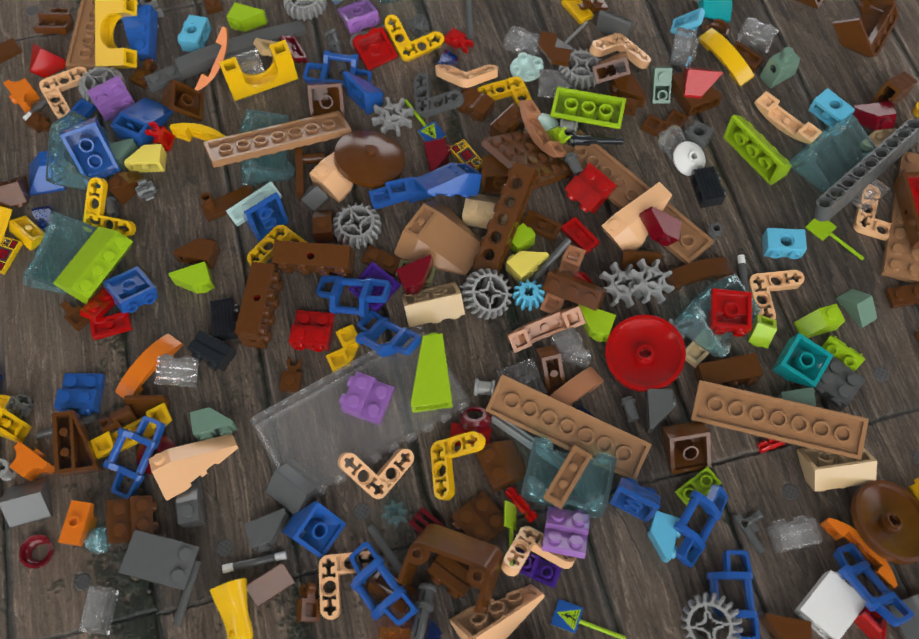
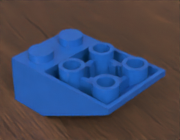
(134, 120)
(451, 180)

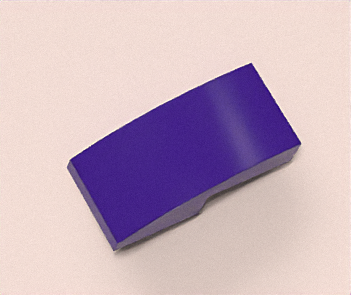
(540, 570)

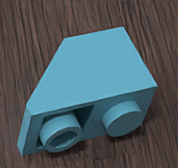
(663, 535)

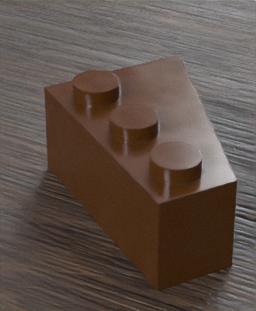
(72, 446)

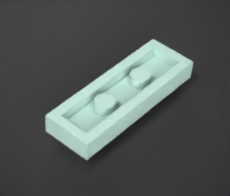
(237, 211)

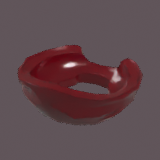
(476, 425)
(27, 548)

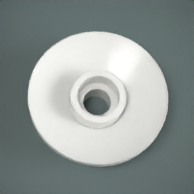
(684, 162)

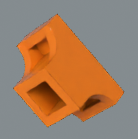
(22, 94)
(30, 462)
(78, 523)

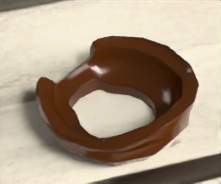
(718, 24)

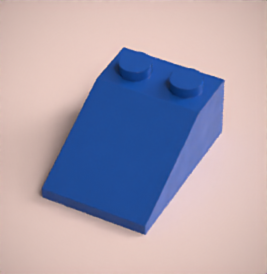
(90, 149)
(265, 216)
(635, 499)

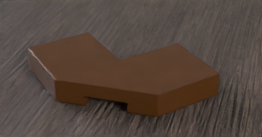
(555, 55)
(654, 125)

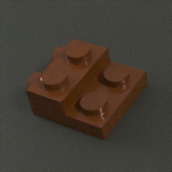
(128, 515)
(479, 519)

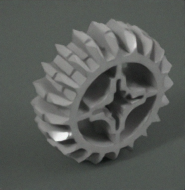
(305, 8)
(580, 74)
(96, 77)
(365, 218)
(489, 278)
(709, 613)

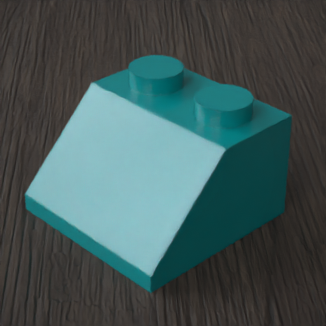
(802, 361)

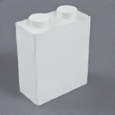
(830, 606)

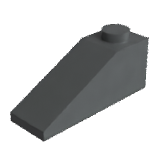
(191, 506)

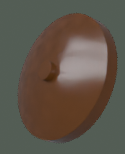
(369, 158)
(887, 520)

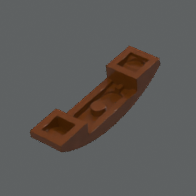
(698, 271)

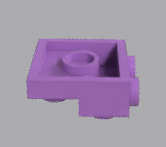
(359, 16)
(111, 98)
(366, 398)
(566, 532)

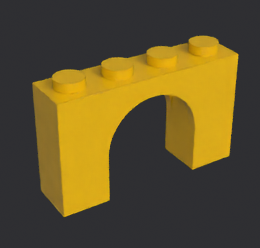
(106, 16)
(279, 73)

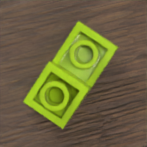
(701, 483)

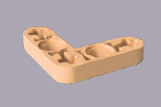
(620, 43)
(466, 79)
(55, 91)
(871, 224)
(767, 286)
(379, 478)
(529, 545)
(338, 569)

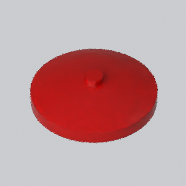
(645, 353)

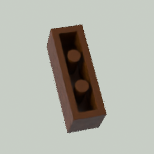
(574, 289)
(731, 371)

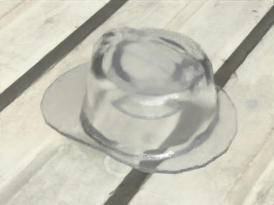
(670, 139)

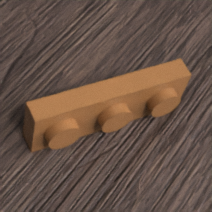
(567, 477)

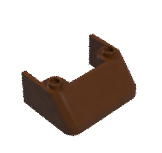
(871, 30)
(482, 557)

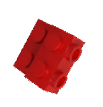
(374, 48)
(590, 188)
(730, 312)
(312, 330)

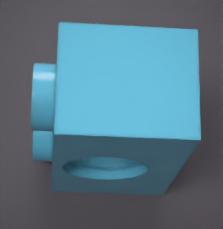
(194, 33)
(830, 107)
(793, 239)

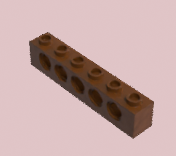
(516, 172)

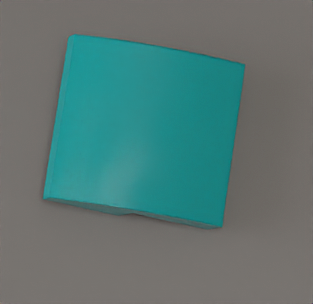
(717, 9)

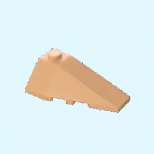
(330, 180)
(626, 227)
(181, 465)
(501, 616)

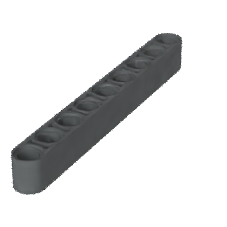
(867, 170)

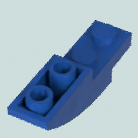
(396, 192)

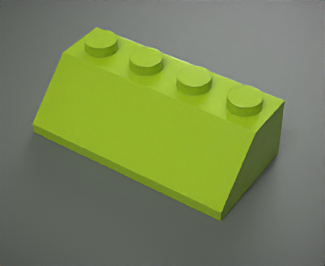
(588, 107)
(756, 150)
(93, 263)

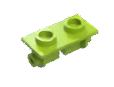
(840, 351)

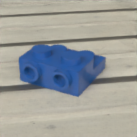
(131, 290)
(80, 393)

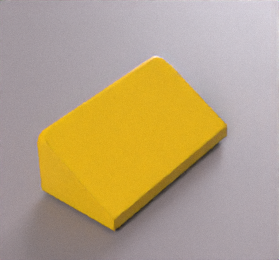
(26, 232)

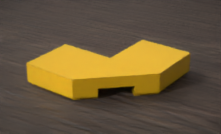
(346, 354)

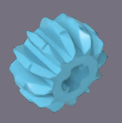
(525, 300)

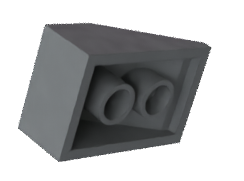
(159, 560)

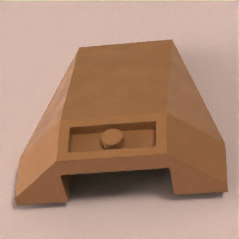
(443, 235)

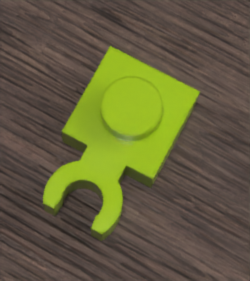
(558, 134)

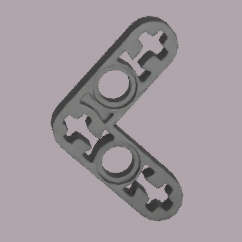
(431, 102)

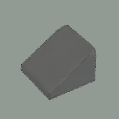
(314, 197)

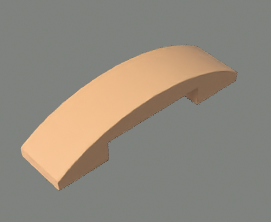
(786, 122)

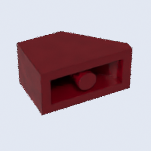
(876, 115)
(437, 153)
(661, 226)
(415, 274)

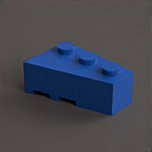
(142, 32)

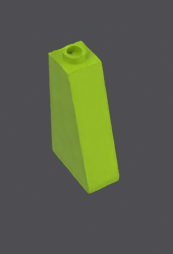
(431, 382)

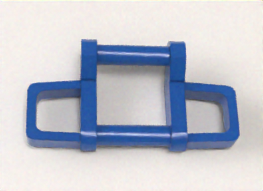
(325, 68)
(365, 296)
(368, 337)
(123, 470)
(691, 539)
(747, 577)
(398, 591)
(872, 603)

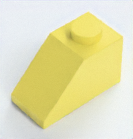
(147, 159)
(525, 264)

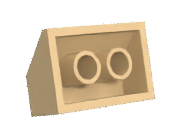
(480, 210)
(433, 304)
(832, 471)

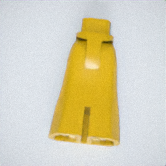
(232, 605)

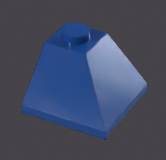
(363, 92)
(37, 176)
(314, 528)

